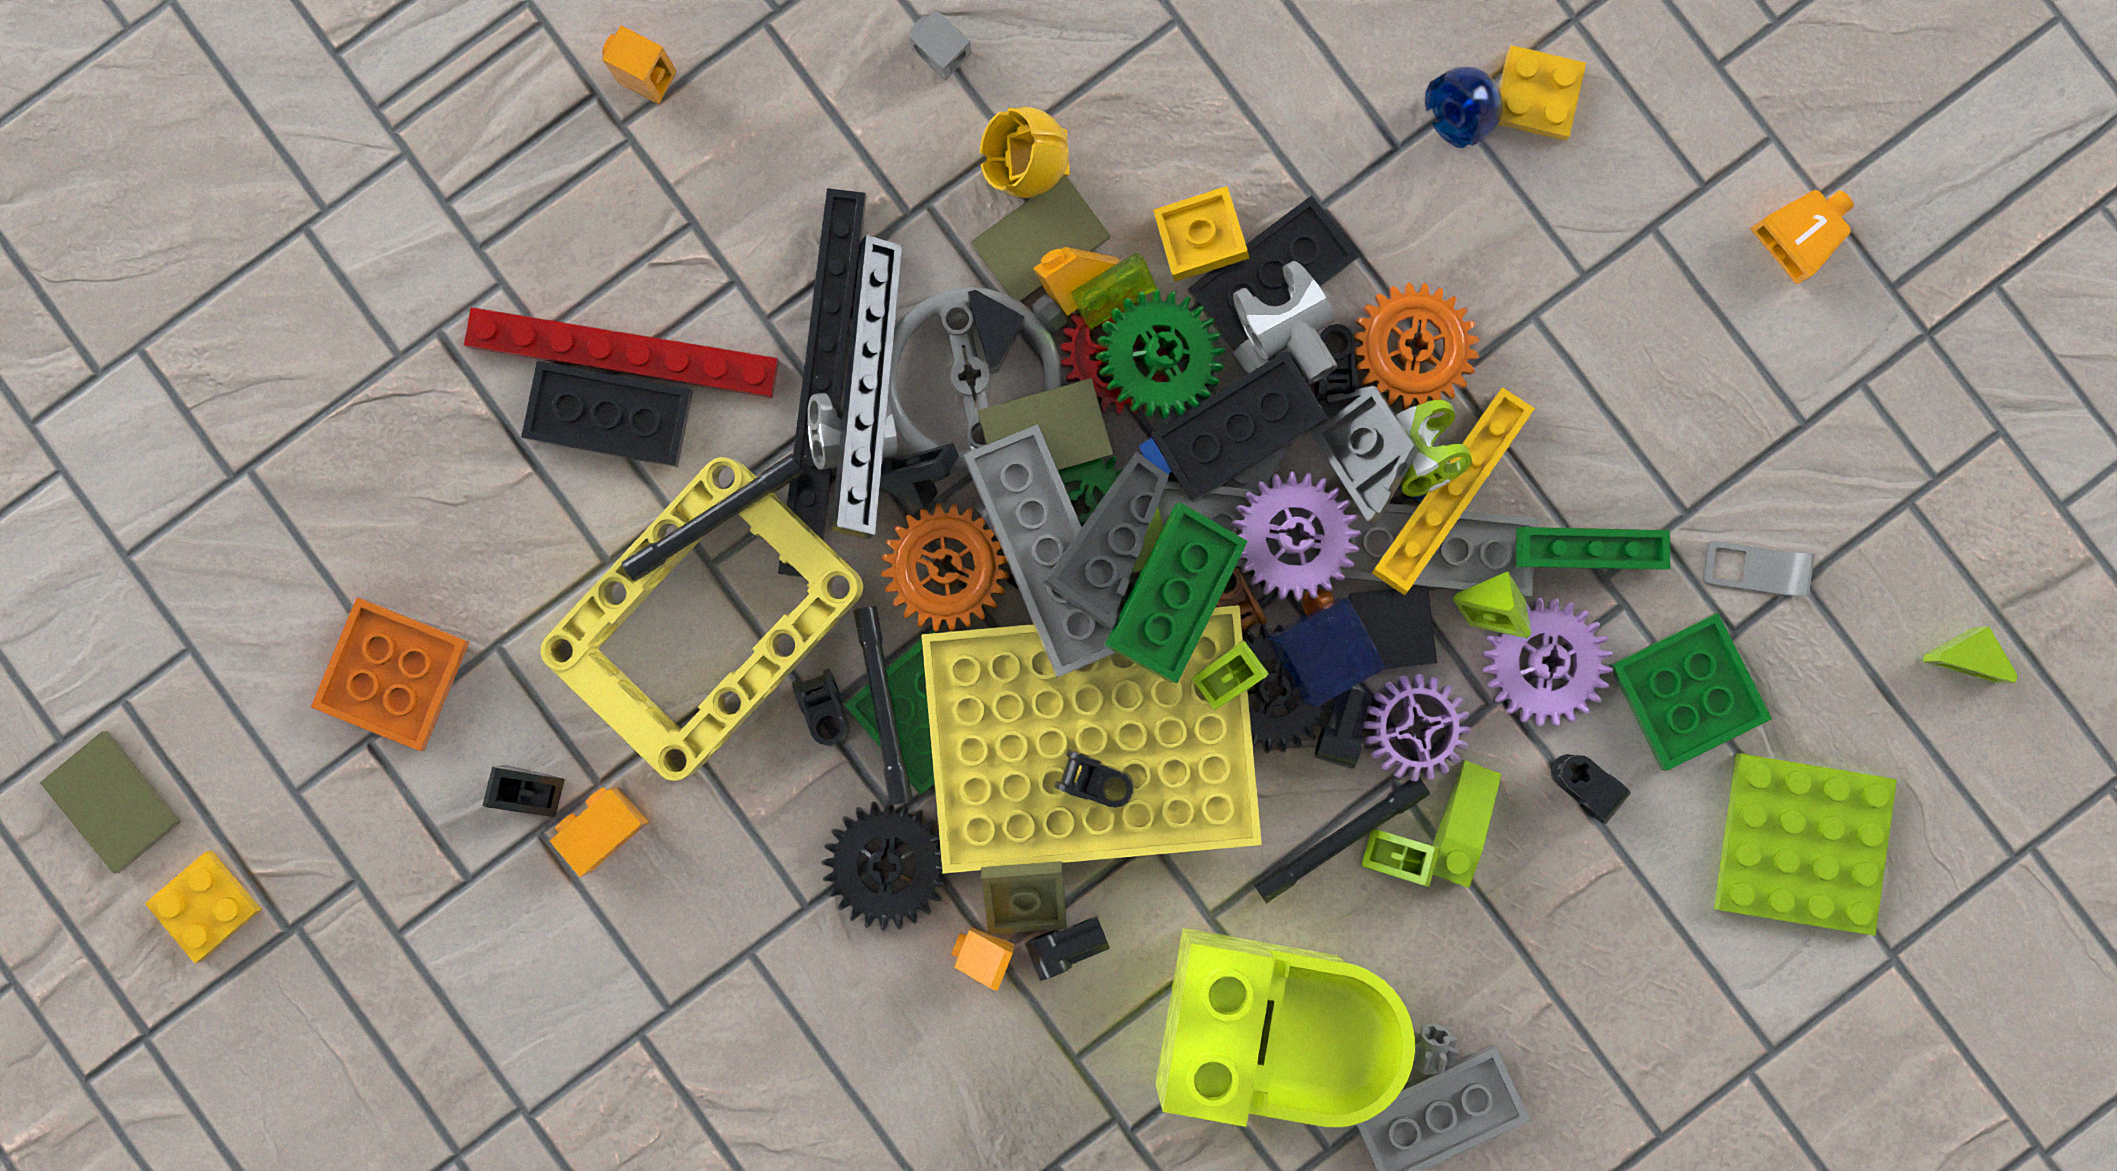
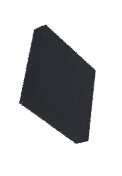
(1398, 625)

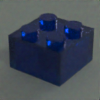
(1327, 651)

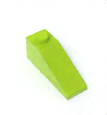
(1465, 823)

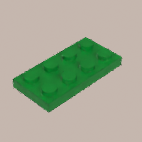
(1176, 593)

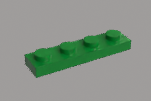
(1592, 548)

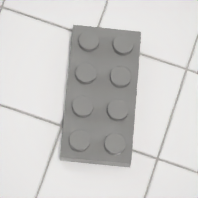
(1445, 1114)

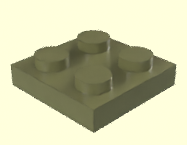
(1024, 897)

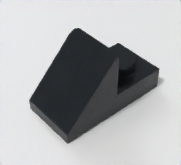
(914, 474)

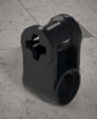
(1346, 370)
(821, 706)
(1092, 779)
(1593, 789)

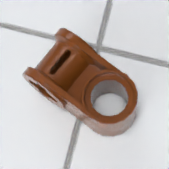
(1247, 602)

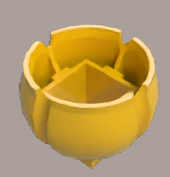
(1024, 152)

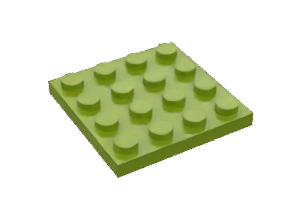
(1805, 844)

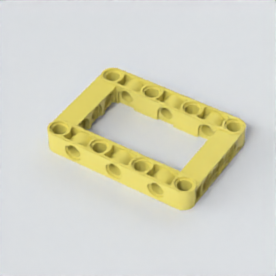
(599, 616)

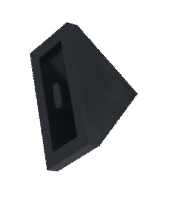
(996, 327)
(523, 791)

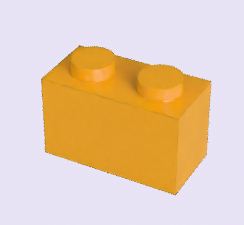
(638, 64)
(598, 830)

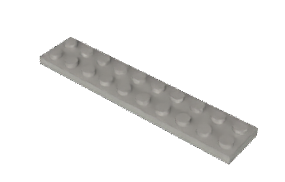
(1470, 553)

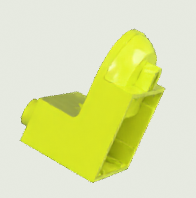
(1330, 1042)

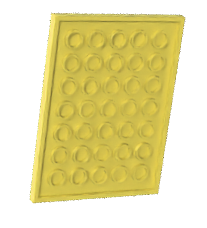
(1005, 736)

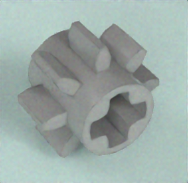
(1434, 1049)

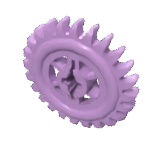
(1333, 543)
(1541, 700)

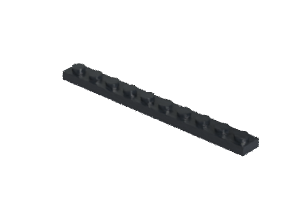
(826, 347)

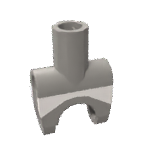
(1292, 324)
(825, 433)

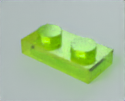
(1111, 288)

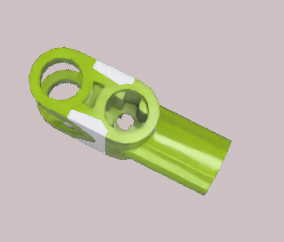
(1431, 464)

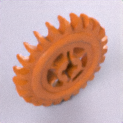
(1420, 308)
(909, 552)

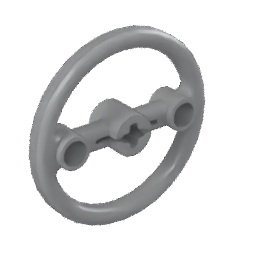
(946, 305)

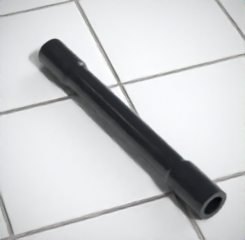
(658, 552)
(894, 767)
(1288, 874)

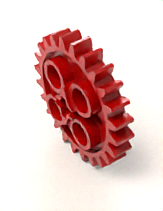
(1084, 368)

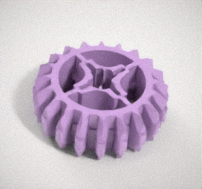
(1422, 744)

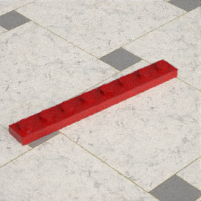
(621, 352)

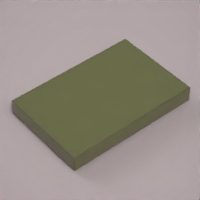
(1034, 229)
(1067, 419)
(110, 802)

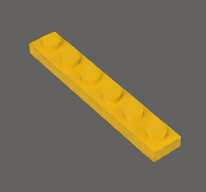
(1445, 504)

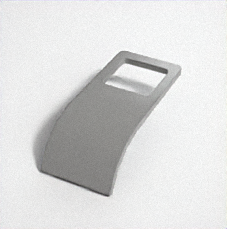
(1765, 570)

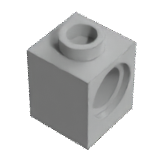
(939, 44)

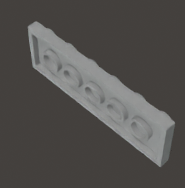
(1034, 530)

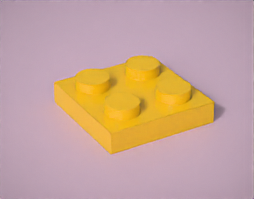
(1540, 92)
(1201, 234)
(203, 906)

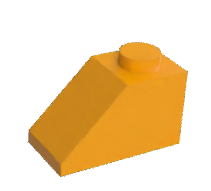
(1068, 269)
(982, 956)

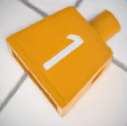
(1805, 232)

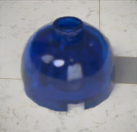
(1465, 105)

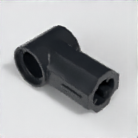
(1342, 738)
(1057, 951)

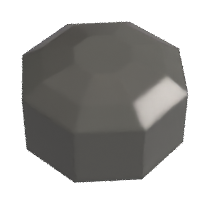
(1050, 314)

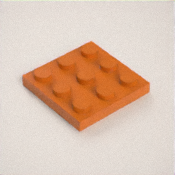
(390, 674)

